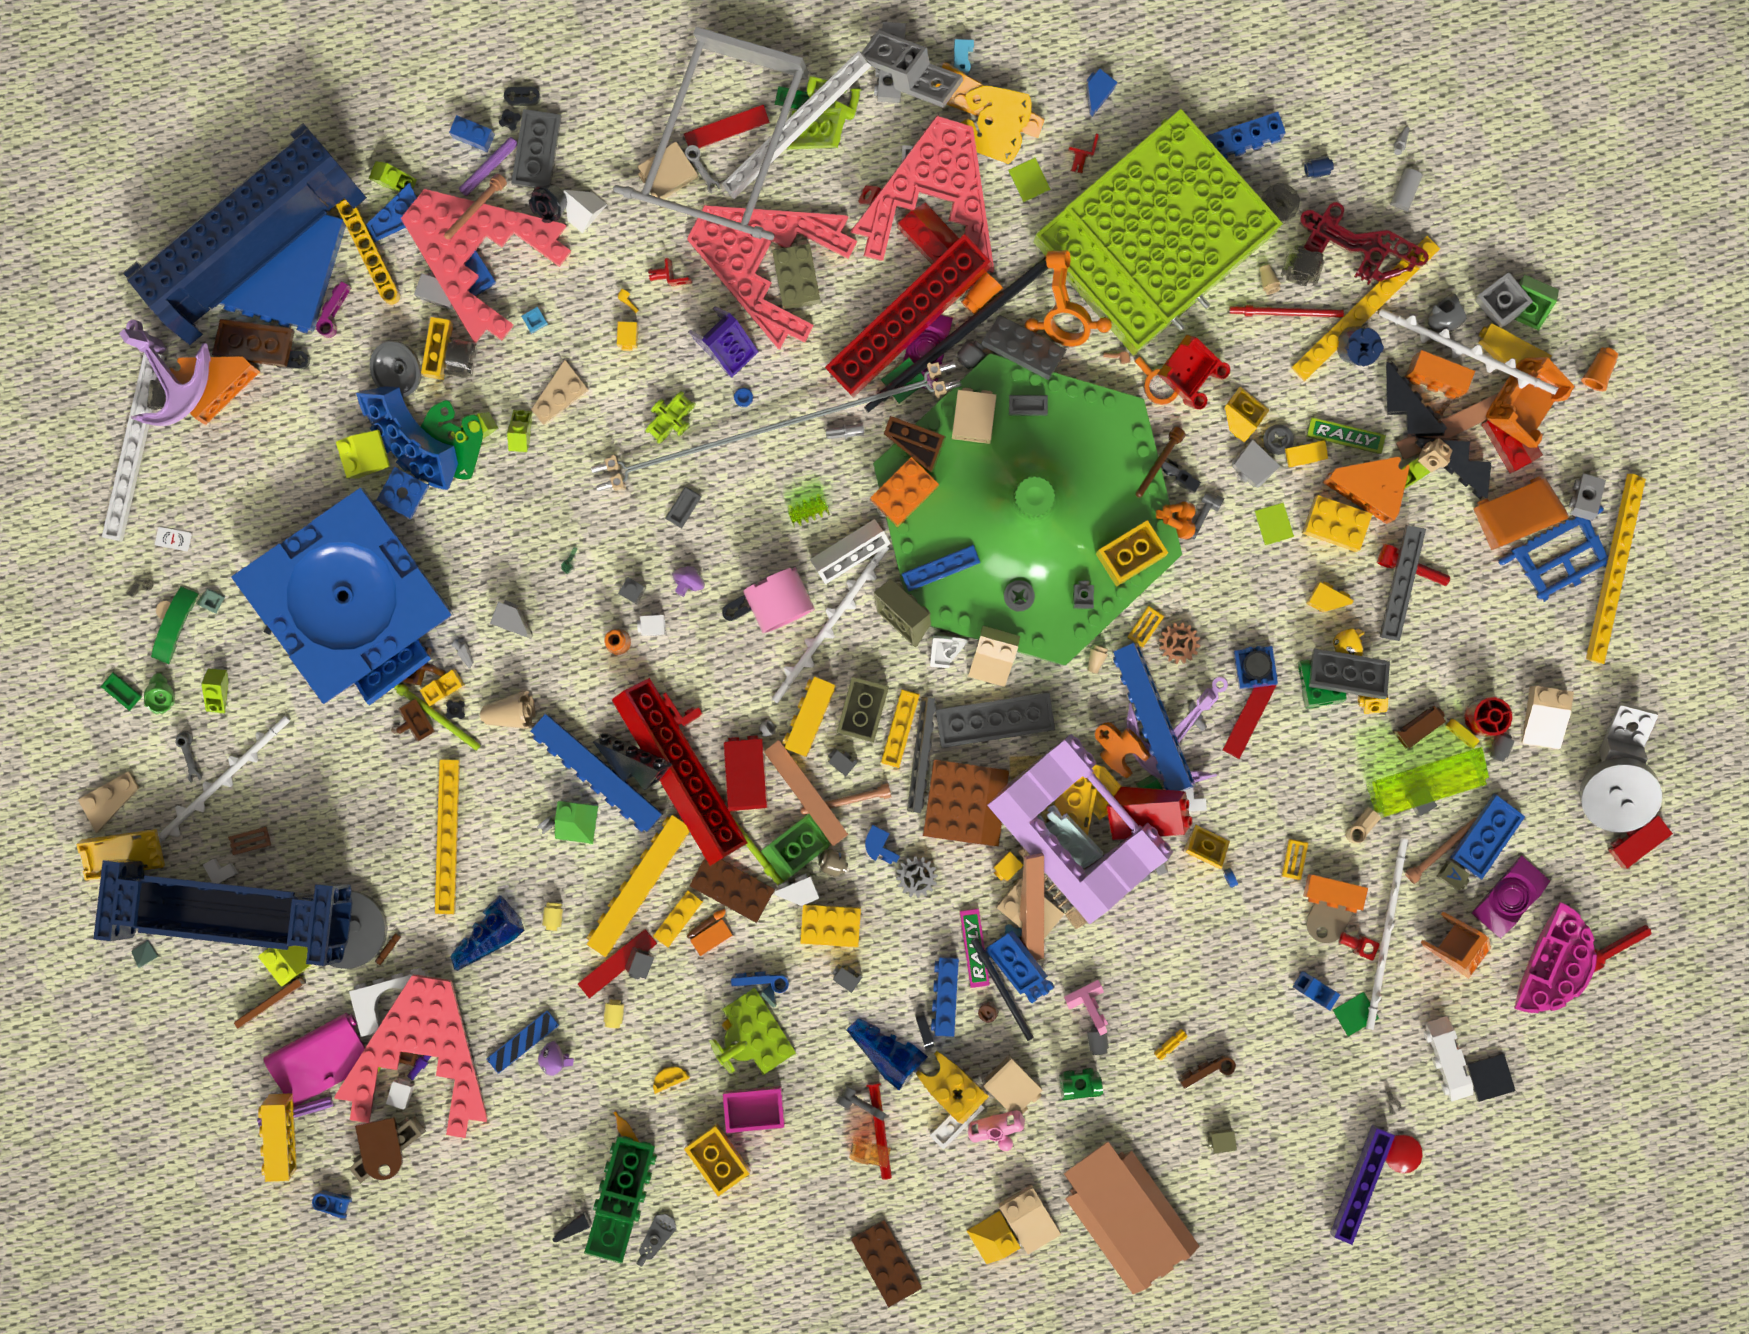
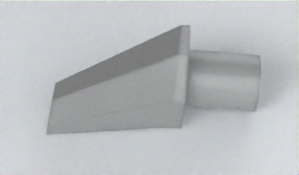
(1401, 141)
(463, 653)
(1199, 723)

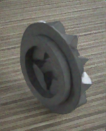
(1280, 430)
(1028, 595)

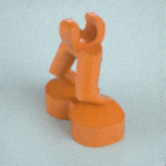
(1184, 513)

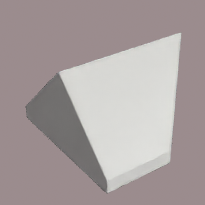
(583, 208)
(945, 650)

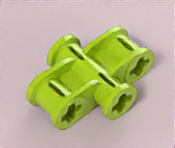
(674, 412)

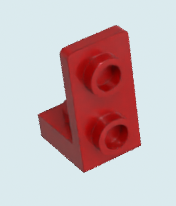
(691, 714)

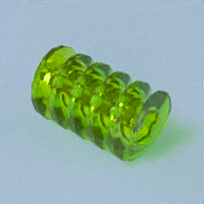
(807, 509)

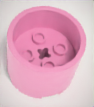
(779, 600)

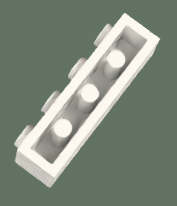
(850, 551)

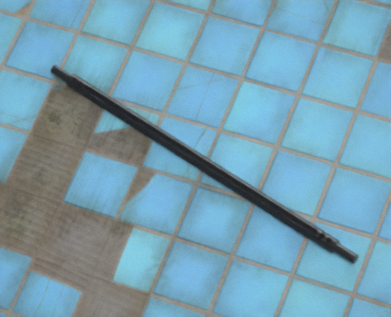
(962, 331)

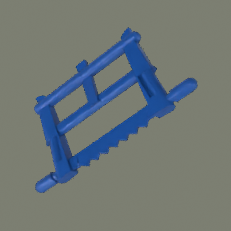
(1533, 573)

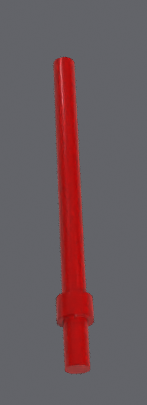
(1249, 310)

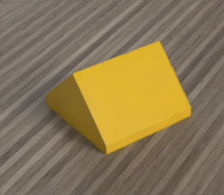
(1207, 846)

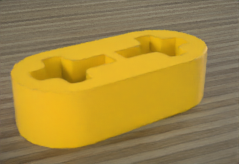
(1462, 733)

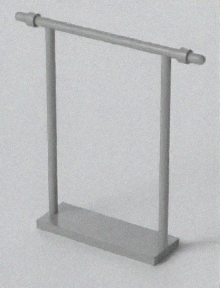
(750, 53)

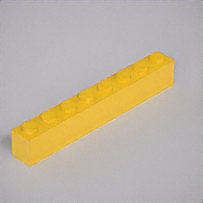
(639, 885)

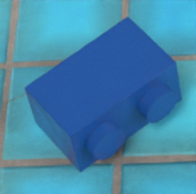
(471, 133)

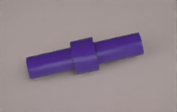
(420, 1063)

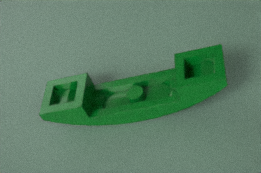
(172, 624)

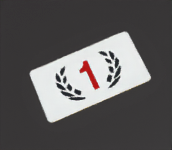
(173, 539)

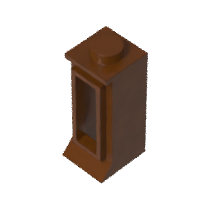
(1420, 726)

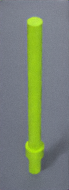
(403, 690)
(768, 868)

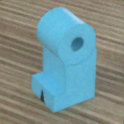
(961, 50)

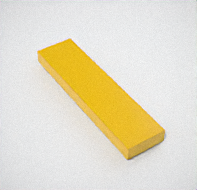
(900, 728)

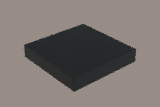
(1490, 1077)

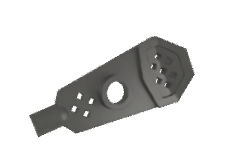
(658, 1231)

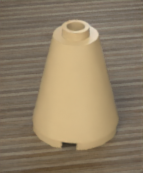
(510, 711)

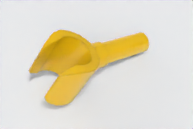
(623, 296)

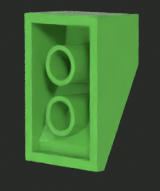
(796, 847)

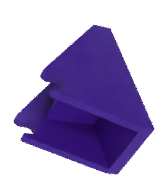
(727, 343)

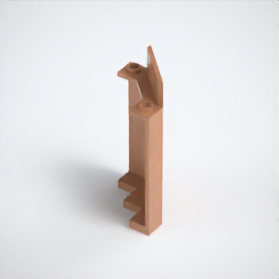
(1128, 1216)

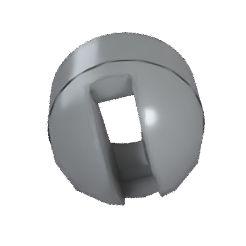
(764, 727)

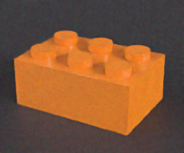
(1439, 374)
(904, 492)

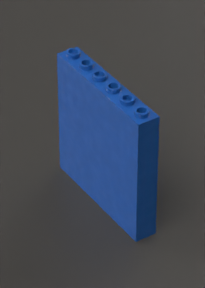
(294, 281)

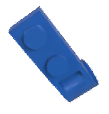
(759, 977)

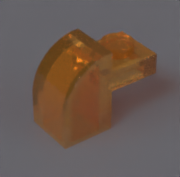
(869, 1153)

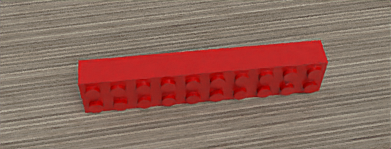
(909, 315)
(686, 778)

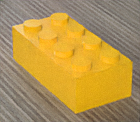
(810, 716)
(278, 1137)

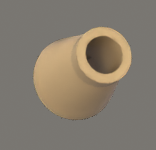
(1269, 280)
(1097, 657)

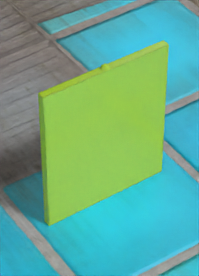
(1029, 179)
(1274, 524)

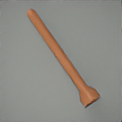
(496, 183)
(882, 791)
(1414, 873)

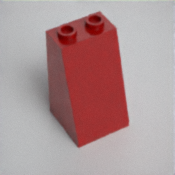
(745, 774)
(1160, 808)

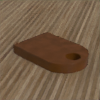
(380, 1145)

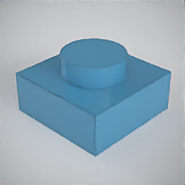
(534, 320)

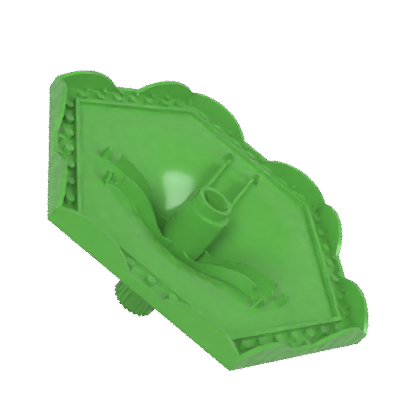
(1034, 509)

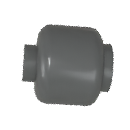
(971, 354)

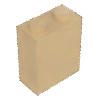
(673, 173)
(974, 416)

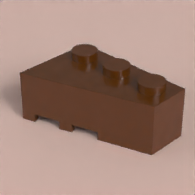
(916, 441)

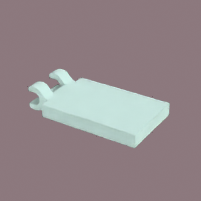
(1072, 838)

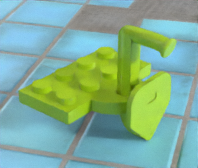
(827, 128)
(755, 1033)

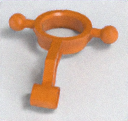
(1060, 262)

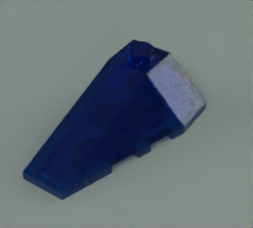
(495, 931)
(891, 1058)

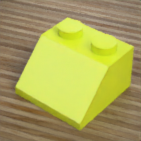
(362, 454)
(285, 964)

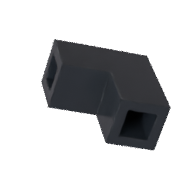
(1186, 481)

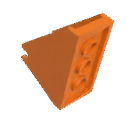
(225, 380)
(1372, 486)
(1462, 947)

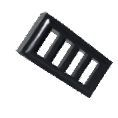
(576, 1226)

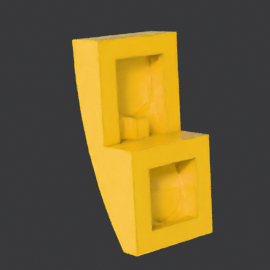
(1306, 453)
(442, 687)

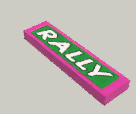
(972, 929)

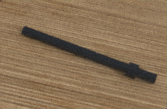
(984, 956)

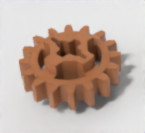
(1173, 636)

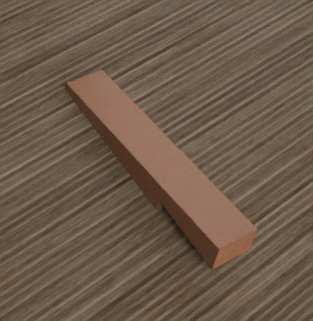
(1455, 424)
(806, 793)
(1033, 905)

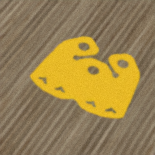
(1006, 124)

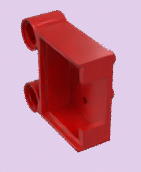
(1190, 368)

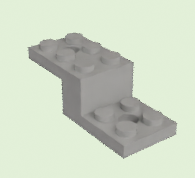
(911, 68)
(1626, 741)

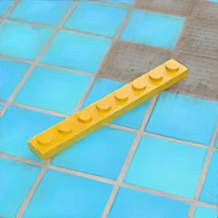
(447, 836)

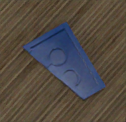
(389, 218)

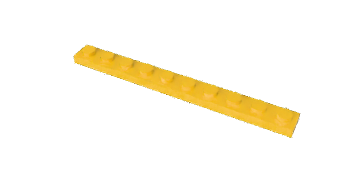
(1359, 313)
(1615, 568)

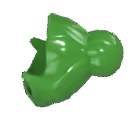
(157, 686)

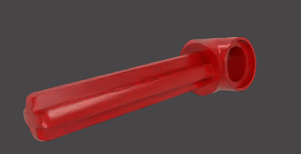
(1388, 558)
(1620, 945)

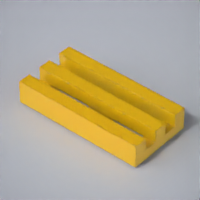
(1154, 613)
(1287, 857)

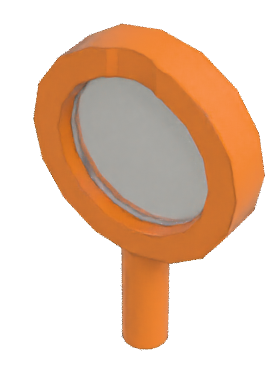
(1154, 387)

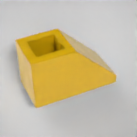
(1326, 598)

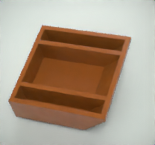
(960, 802)

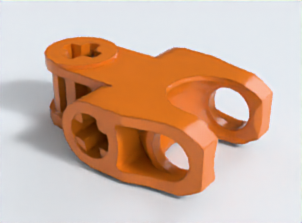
(1118, 745)

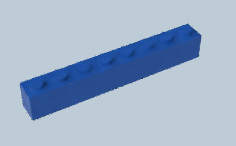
(1153, 718)
(596, 773)

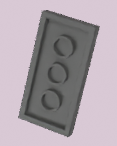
(536, 149)
(1023, 347)
(1349, 673)

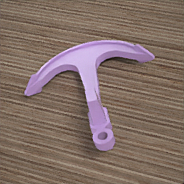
(179, 398)
(1204, 702)

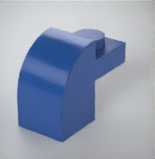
(874, 845)
(1316, 990)

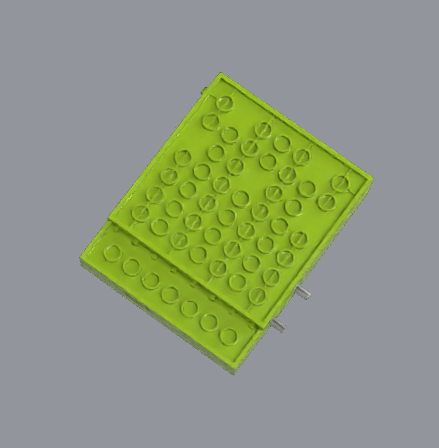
(1159, 232)

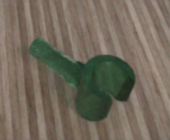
(566, 566)

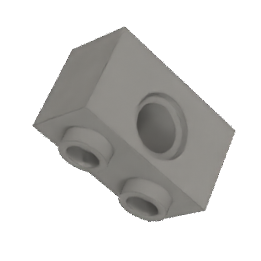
(1593, 488)

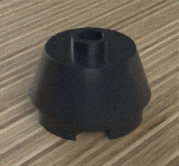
(548, 202)

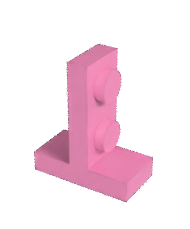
(1086, 996)

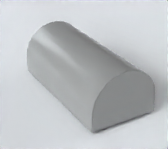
(1406, 189)

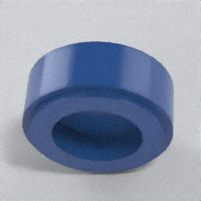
(743, 397)
(1230, 878)

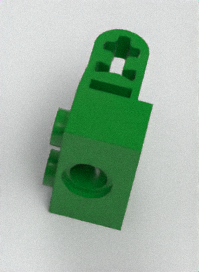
(1313, 696)
(1092, 1088)

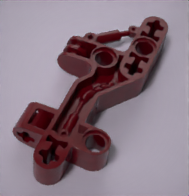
(1364, 243)

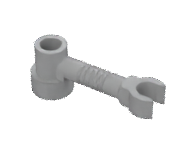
(697, 163)

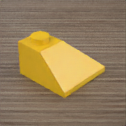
(1244, 414)
(994, 1238)

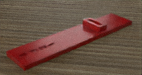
(727, 127)
(1248, 720)
(614, 965)

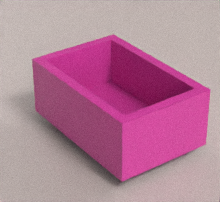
(753, 1109)

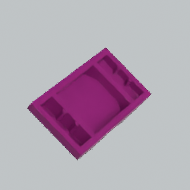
(928, 340)
(1511, 897)

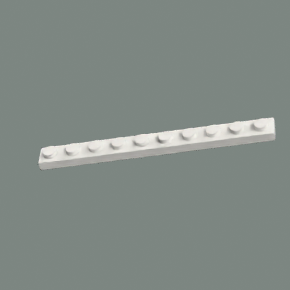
(799, 122)
(130, 457)

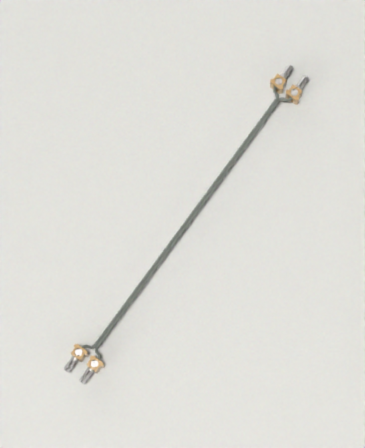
(613, 464)

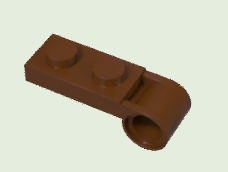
(1204, 1069)

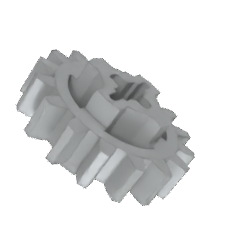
(926, 880)

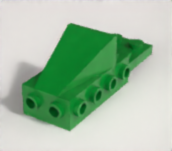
(620, 1198)

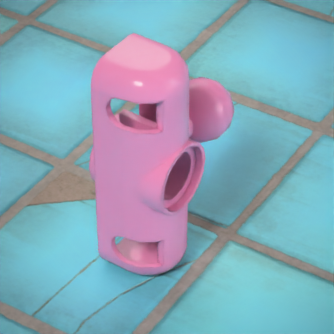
(996, 1129)

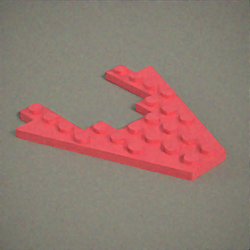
(940, 166)
(436, 212)
(737, 256)
(423, 1023)

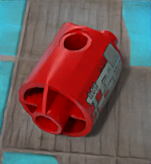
(1488, 716)

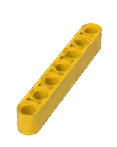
(369, 252)

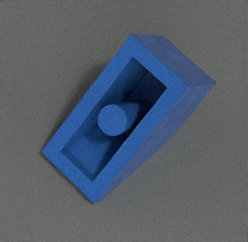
(1098, 89)

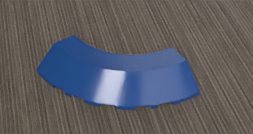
(403, 436)

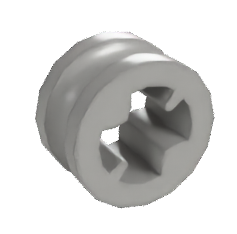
(546, 825)

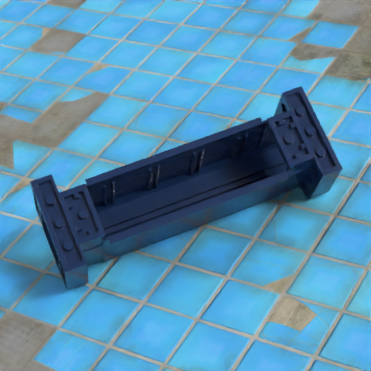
(242, 233)
(222, 912)

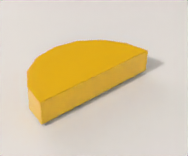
(669, 1077)

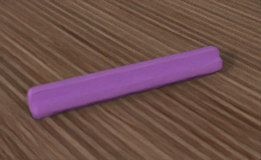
(488, 166)
(309, 1108)

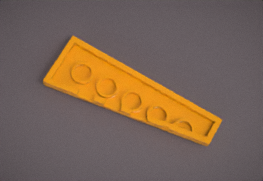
(959, 101)

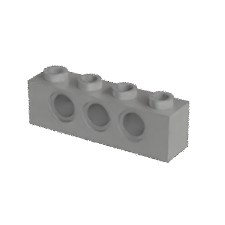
(885, 92)

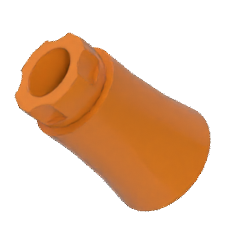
(981, 292)
(1601, 369)
(624, 644)

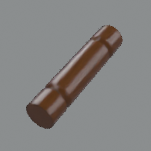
(387, 949)

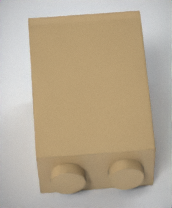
(1012, 1085)

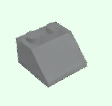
(1503, 300)
(511, 619)

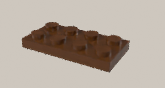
(254, 342)
(733, 888)
(886, 1263)

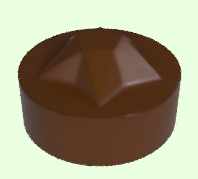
(988, 1012)

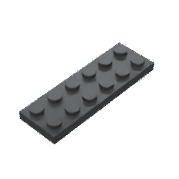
(995, 720)

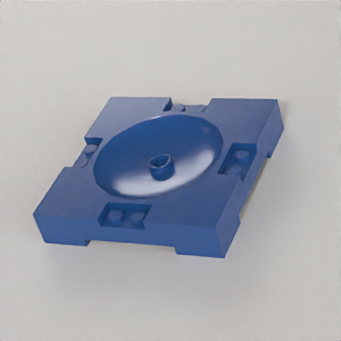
(299, 589)

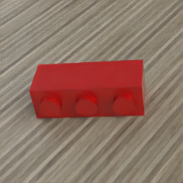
(1639, 842)

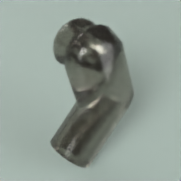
(139, 584)

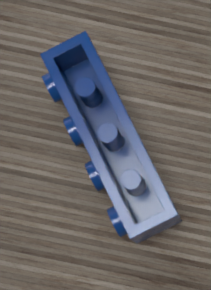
(1248, 135)
(946, 996)

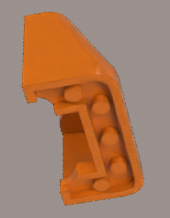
(1523, 409)
(1520, 513)

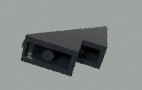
(1404, 401)
(1470, 471)
(632, 761)

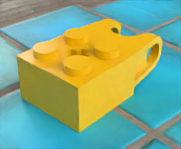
(948, 1084)

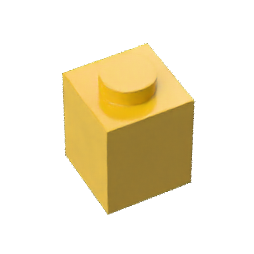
(627, 335)
(1007, 867)

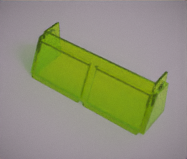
(1428, 782)

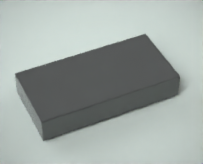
(1028, 405)
(683, 507)

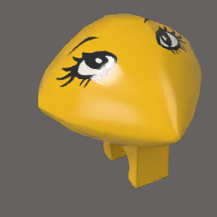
(1349, 642)

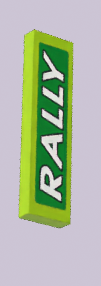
(1346, 435)

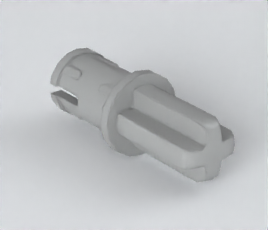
(845, 431)

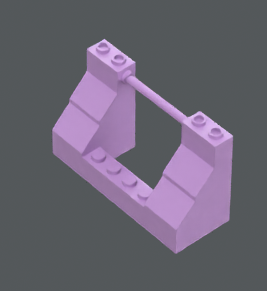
(1111, 876)

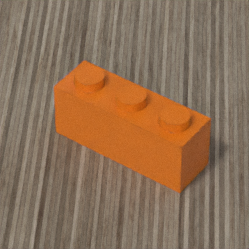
(1335, 893)

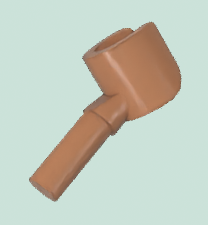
(1124, 356)

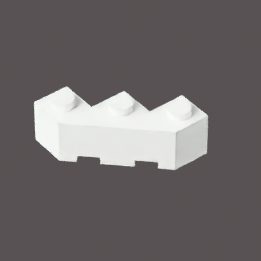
(1448, 1058)

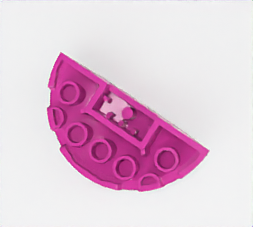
(1559, 963)

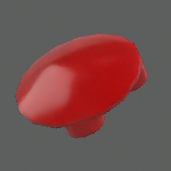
(1404, 1154)

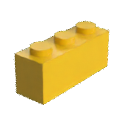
(436, 346)

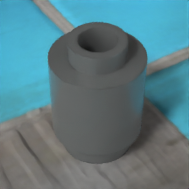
(1501, 747)
(1097, 1043)

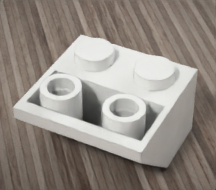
(799, 892)

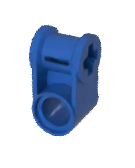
(333, 1203)

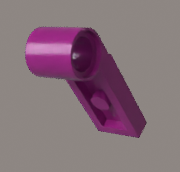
(330, 309)

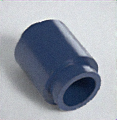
(1318, 167)

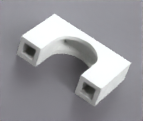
(366, 999)

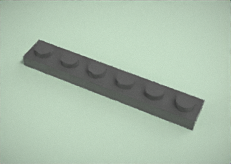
(1402, 582)
(922, 748)

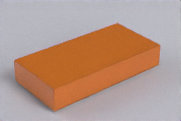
(711, 937)

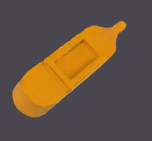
(624, 1128)

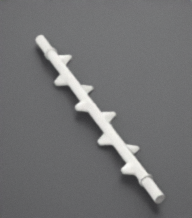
(1476, 352)
(827, 632)
(225, 779)
(1389, 925)

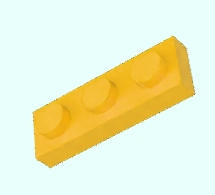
(678, 918)

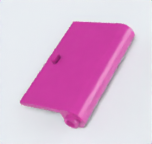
(311, 1058)

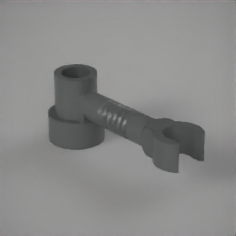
(1211, 502)
(192, 769)
(848, 1097)

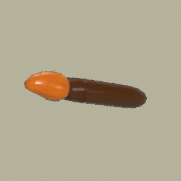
(706, 923)

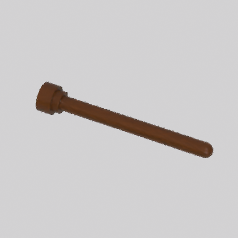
(1175, 436)

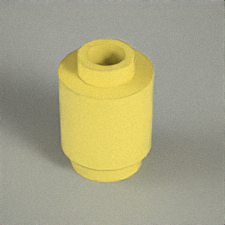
(552, 916)
(613, 1014)

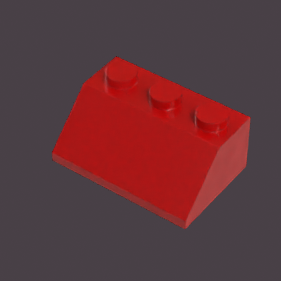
(927, 232)
(1511, 451)

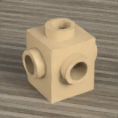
(1435, 455)

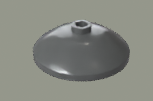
(387, 370)

